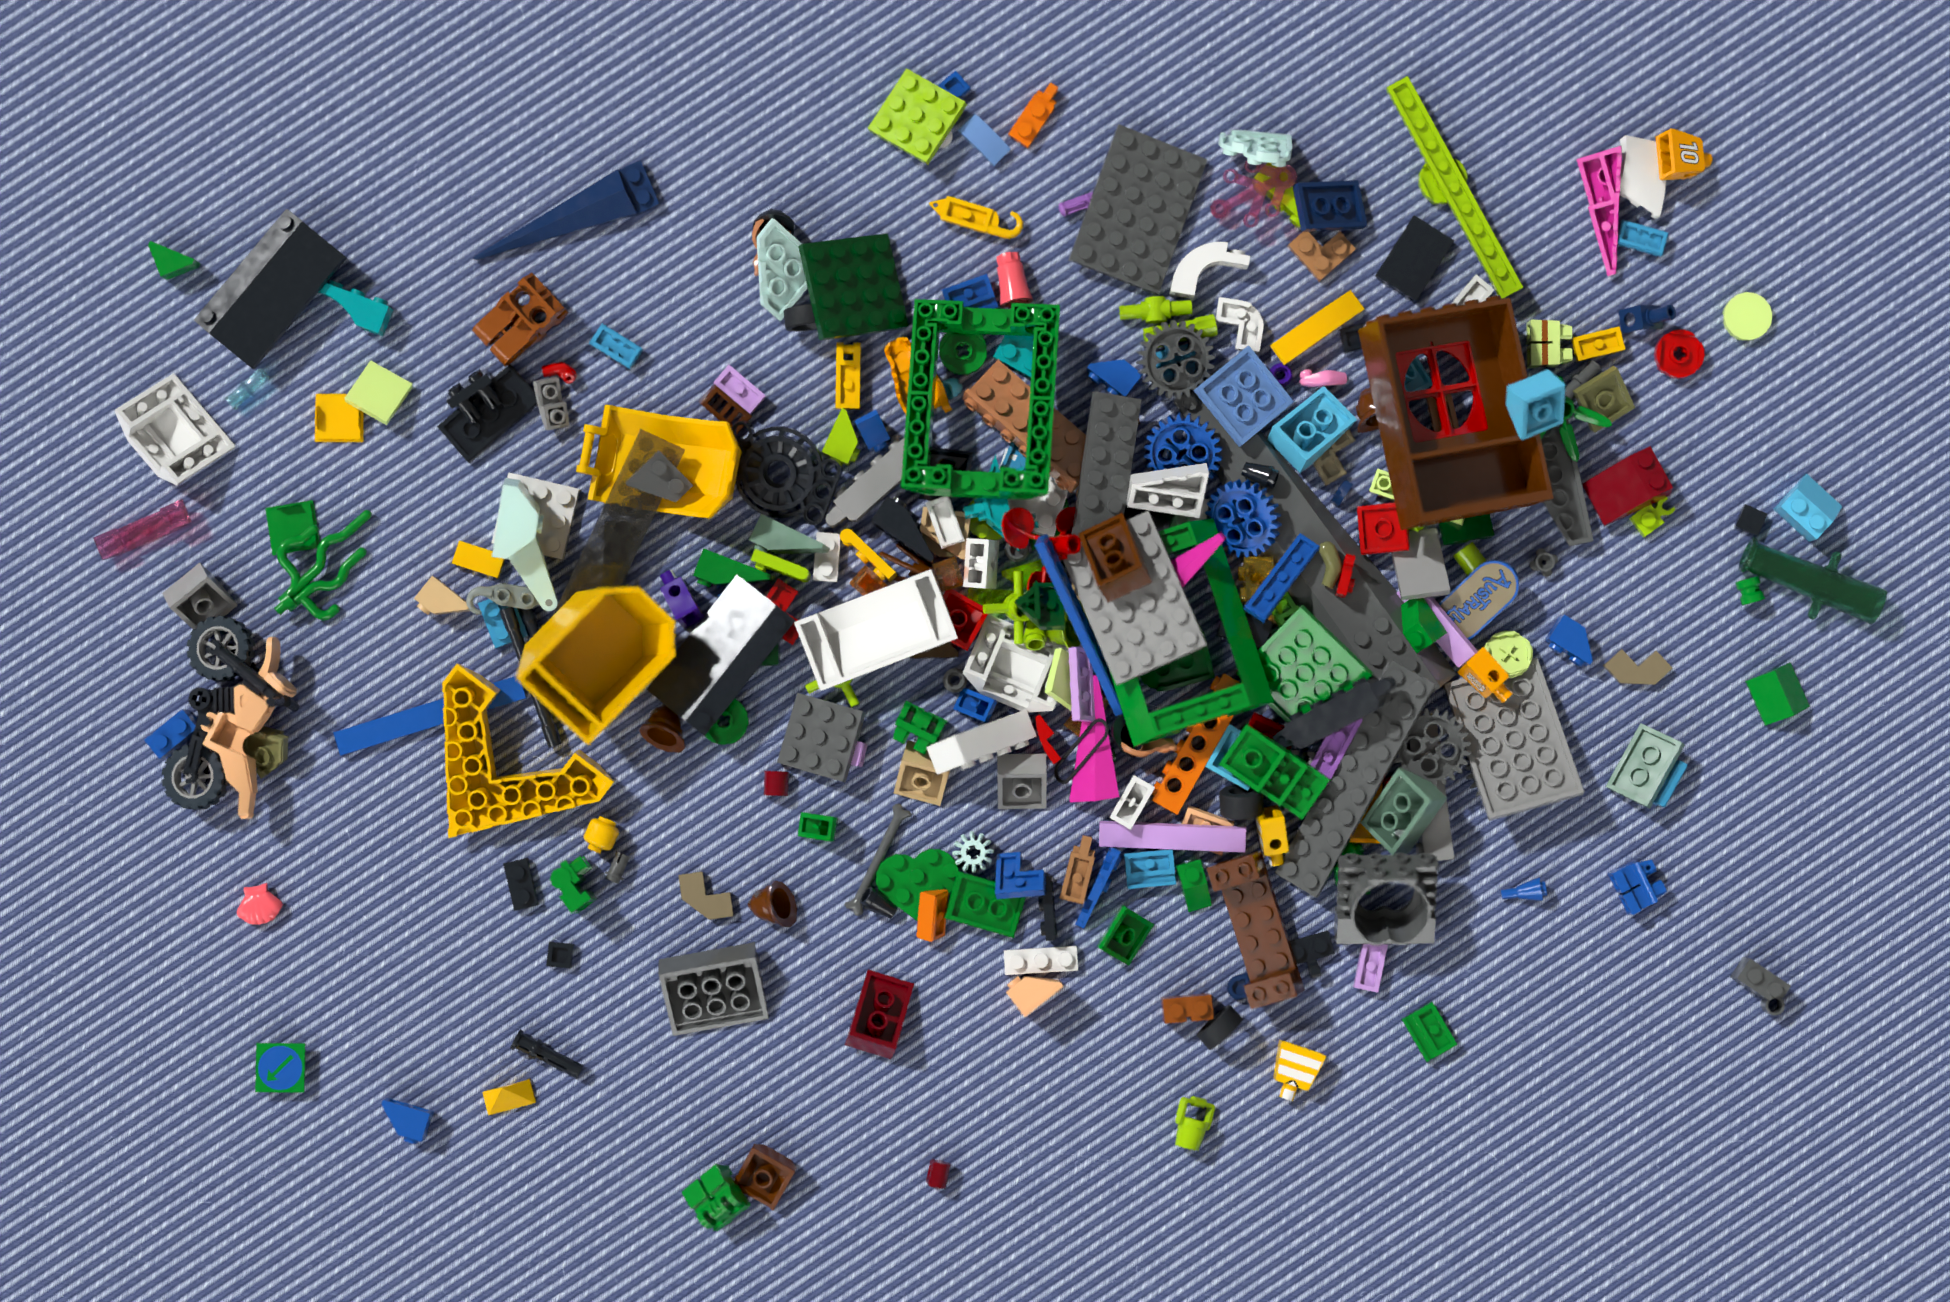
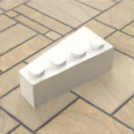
(982, 742)

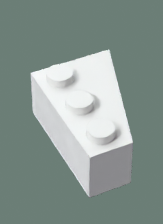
(1169, 490)

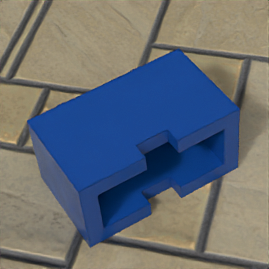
(172, 734)

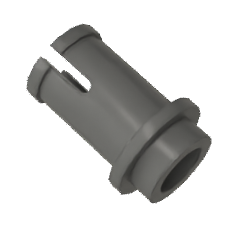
(617, 867)

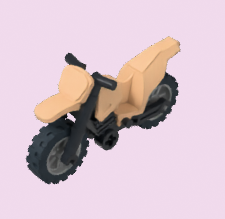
(226, 716)

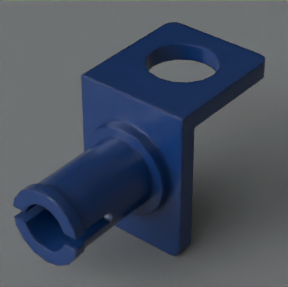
(1646, 317)

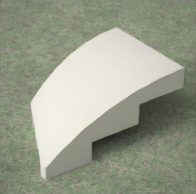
(1640, 174)

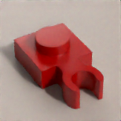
(1345, 581)

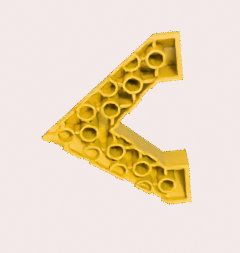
(475, 793)

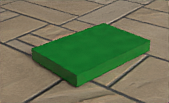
(976, 905)

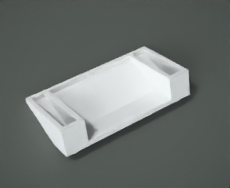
(876, 629)

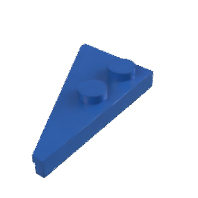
(1100, 885)

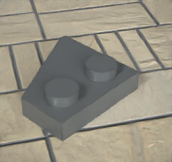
(660, 478)

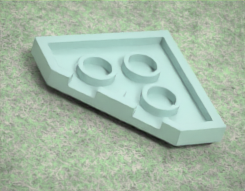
(779, 269)

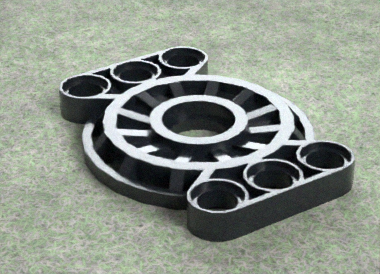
(804, 475)

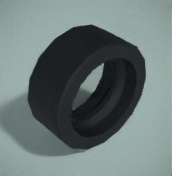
(799, 318)
(1220, 1027)

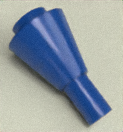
(1530, 890)

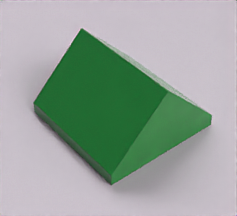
(1777, 694)
(1125, 935)

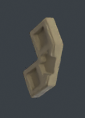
(1328, 464)
(1627, 672)
(694, 893)

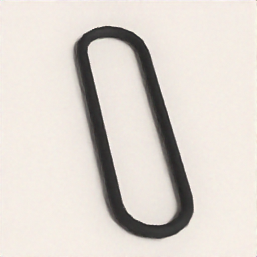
(1087, 757)

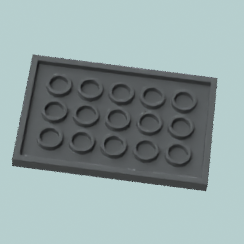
(1137, 209)

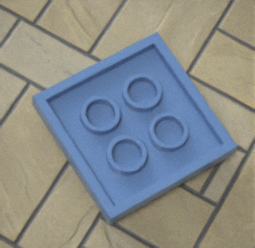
(1243, 396)

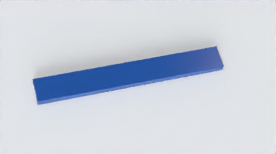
(1078, 619)
(414, 720)

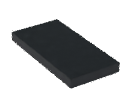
(476, 437)

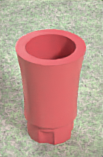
(1012, 280)

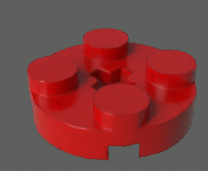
(1689, 345)

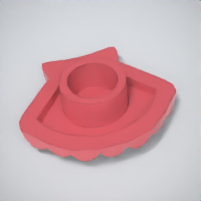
(259, 905)

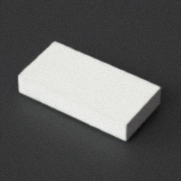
(944, 522)

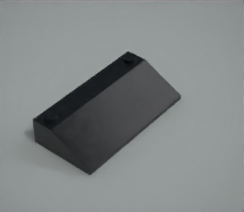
(270, 289)
(720, 655)

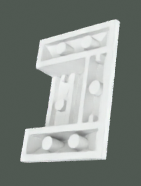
(172, 431)
(1010, 670)

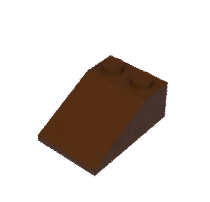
(1114, 558)

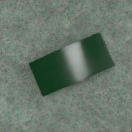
(1472, 529)

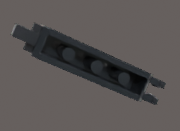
(1336, 713)

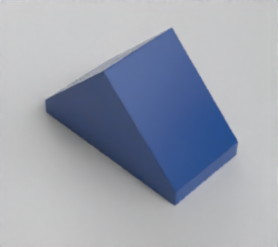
(975, 705)

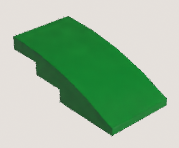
(1274, 771)

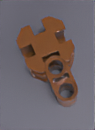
(520, 319)

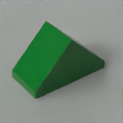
(171, 263)
(818, 826)

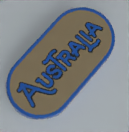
(1481, 596)

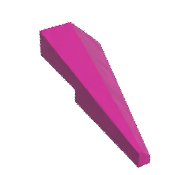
(1191, 561)
(1097, 776)

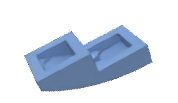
(984, 139)

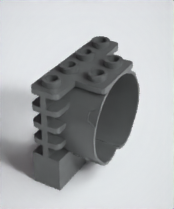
(1383, 925)

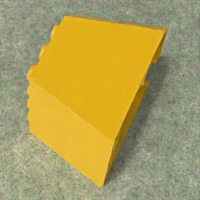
(597, 656)

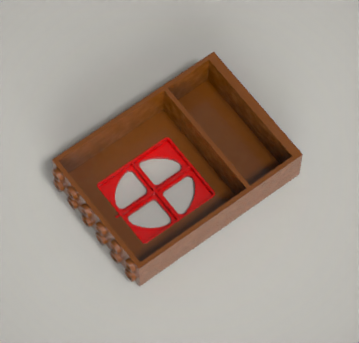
(1462, 469)

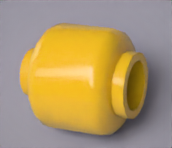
(601, 834)

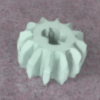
(978, 845)

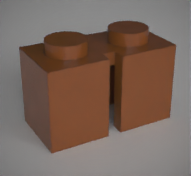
(1194, 1006)

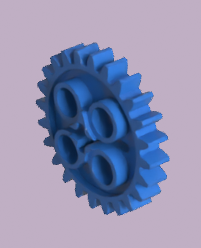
(1196, 435)
(1261, 512)

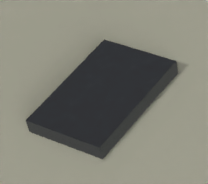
(1414, 258)

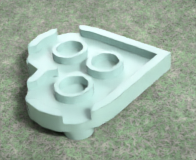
(1258, 146)

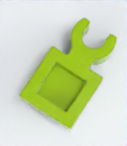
(1650, 518)

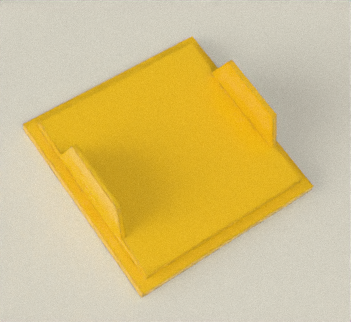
(337, 420)

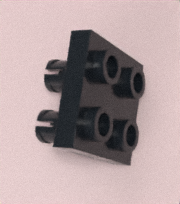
(479, 383)

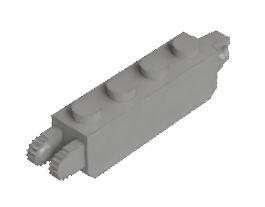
(868, 487)

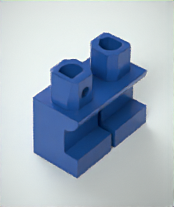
(1641, 895)

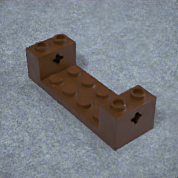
(1258, 929)

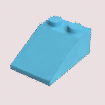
(1311, 429)

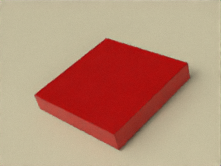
(1381, 530)

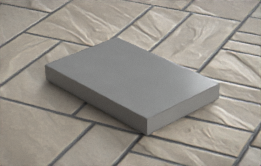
(1422, 568)

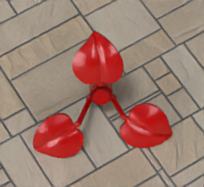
(1017, 530)

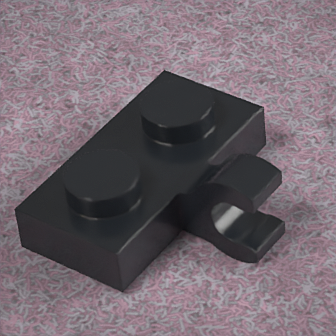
(1311, 948)

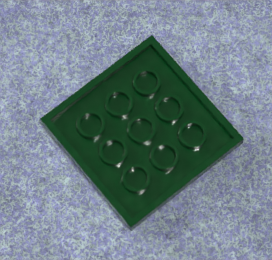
(853, 286)

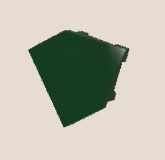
(1043, 606)

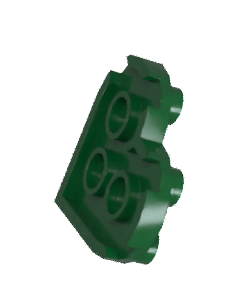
(1182, 671)

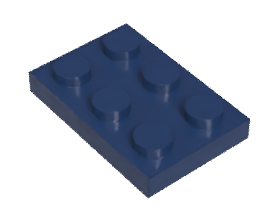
(1329, 205)

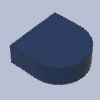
(1236, 984)

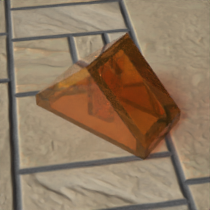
(948, 574)
(866, 581)

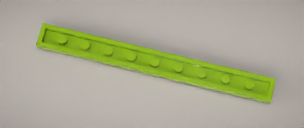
(1454, 187)

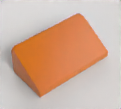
(931, 914)

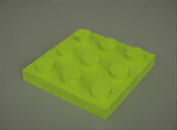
(917, 116)

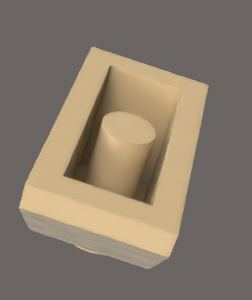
(439, 599)

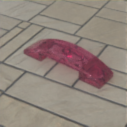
(143, 531)

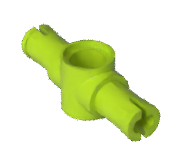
(1155, 309)

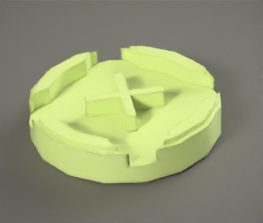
(1747, 316)
(1511, 652)

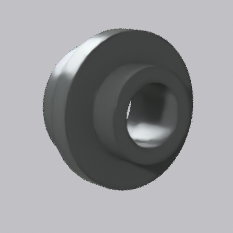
(947, 680)

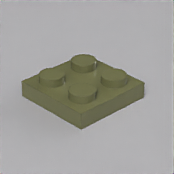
(1605, 395)

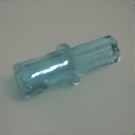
(247, 388)

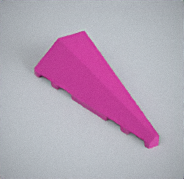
(1602, 185)

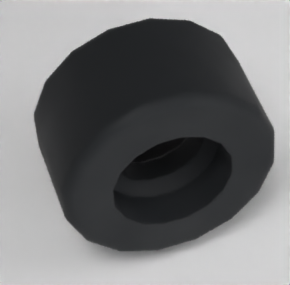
(1240, 804)

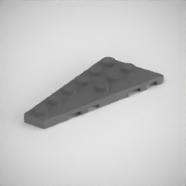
(1569, 505)

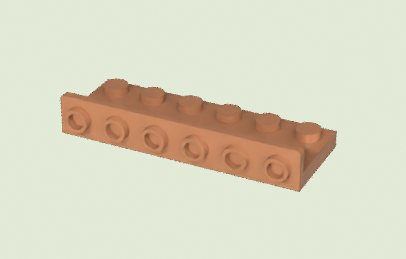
(1004, 403)

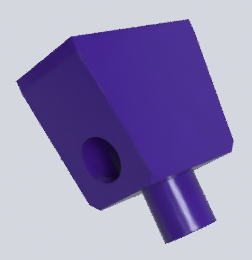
(684, 605)

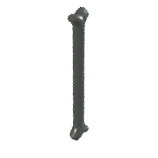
(898, 816)

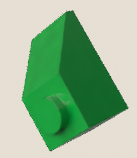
(1420, 624)
(1194, 885)

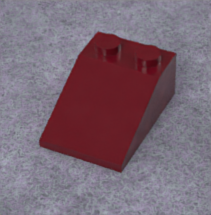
(1628, 486)
(879, 1014)

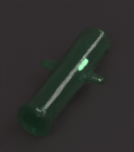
(1820, 583)

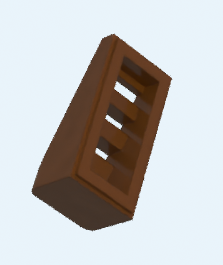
(712, 409)

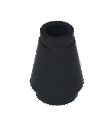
(1262, 474)
(878, 903)

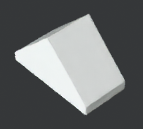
(1132, 802)

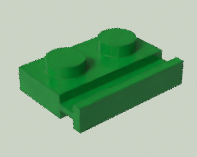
(1429, 1031)

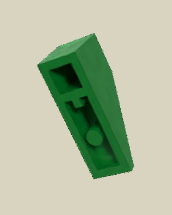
(721, 570)

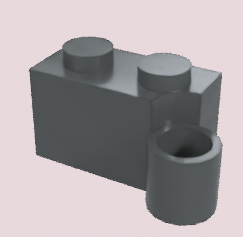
(1761, 983)

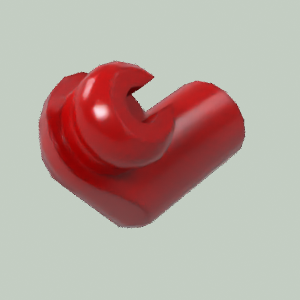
(560, 369)

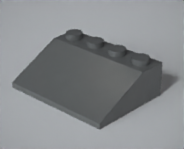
(713, 989)

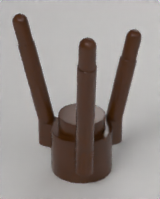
(914, 570)

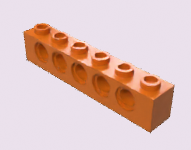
(1174, 800)

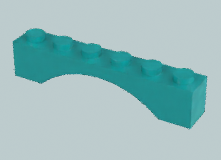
(366, 313)

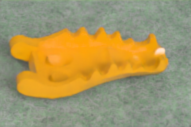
(898, 356)

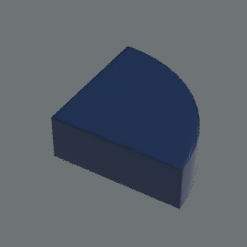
(1341, 493)

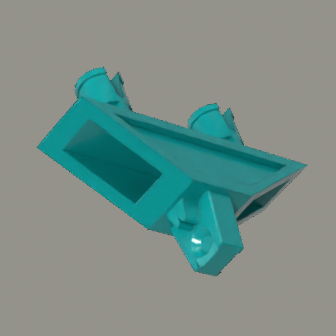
(990, 508)

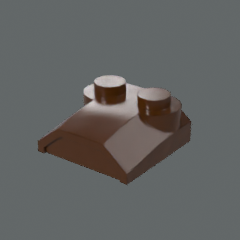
(765, 1175)

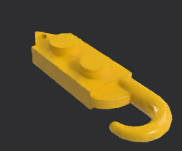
(974, 217)

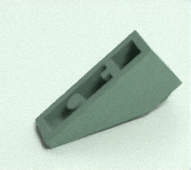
(781, 539)

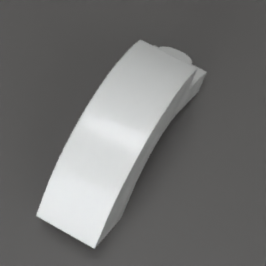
(1198, 260)

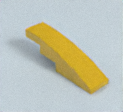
(1317, 327)

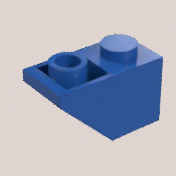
(1116, 375)
(1571, 639)

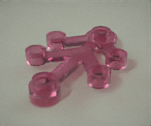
(1257, 191)

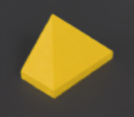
(509, 1097)

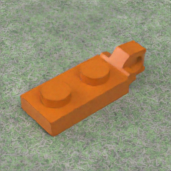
(1034, 116)

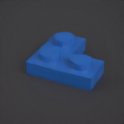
(1015, 883)

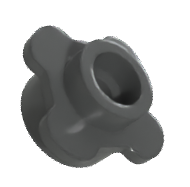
(1537, 564)

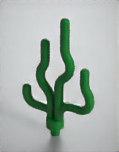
(299, 591)

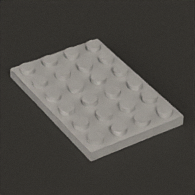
(1144, 625)
(1515, 745)

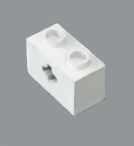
(981, 563)

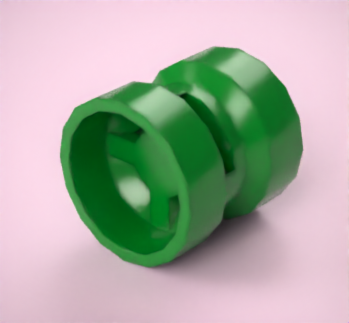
(1750, 590)

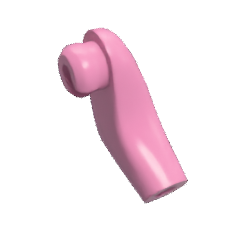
(1322, 378)

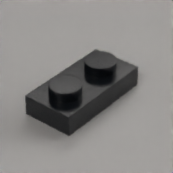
(521, 884)

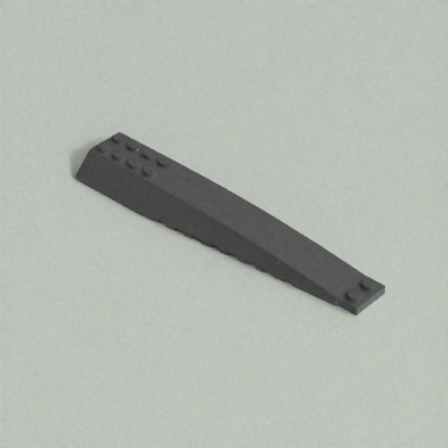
(1368, 617)

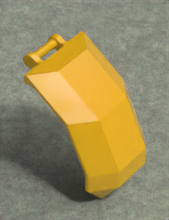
(708, 459)

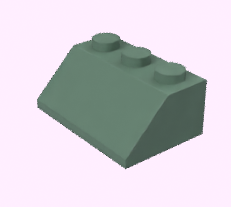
(1403, 811)

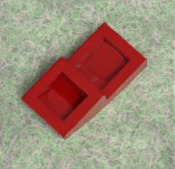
(1044, 733)

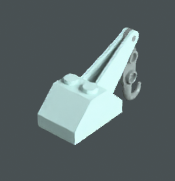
(517, 540)

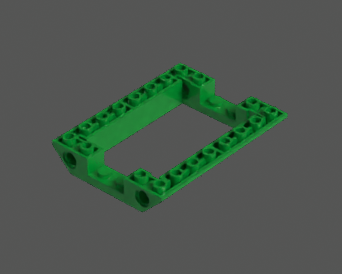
(948, 316)
(1248, 695)

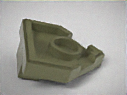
(268, 748)

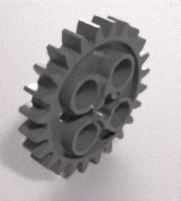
(1169, 339)
(1444, 765)

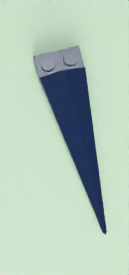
(612, 198)

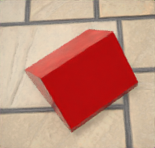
(966, 617)

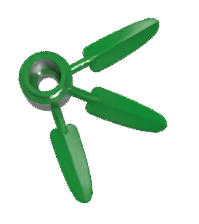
(1566, 431)

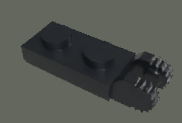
(1047, 904)

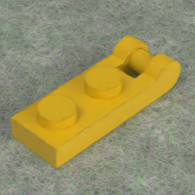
(848, 376)
(866, 554)

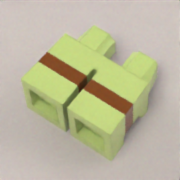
(1544, 343)

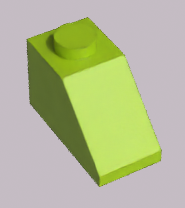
(842, 440)

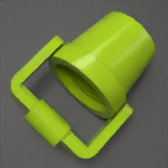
(1189, 1130)

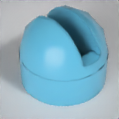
(952, 387)

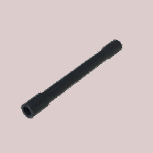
(547, 725)

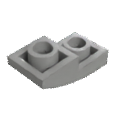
(550, 403)

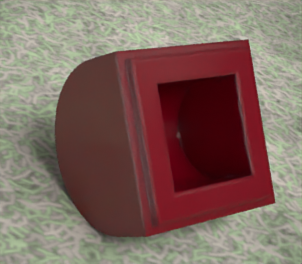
(776, 783)
(938, 1173)

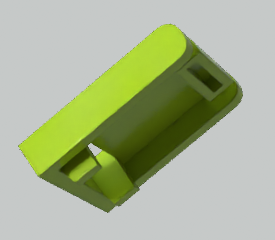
(766, 561)

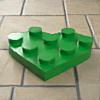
(905, 877)

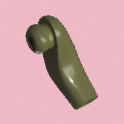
(1332, 562)

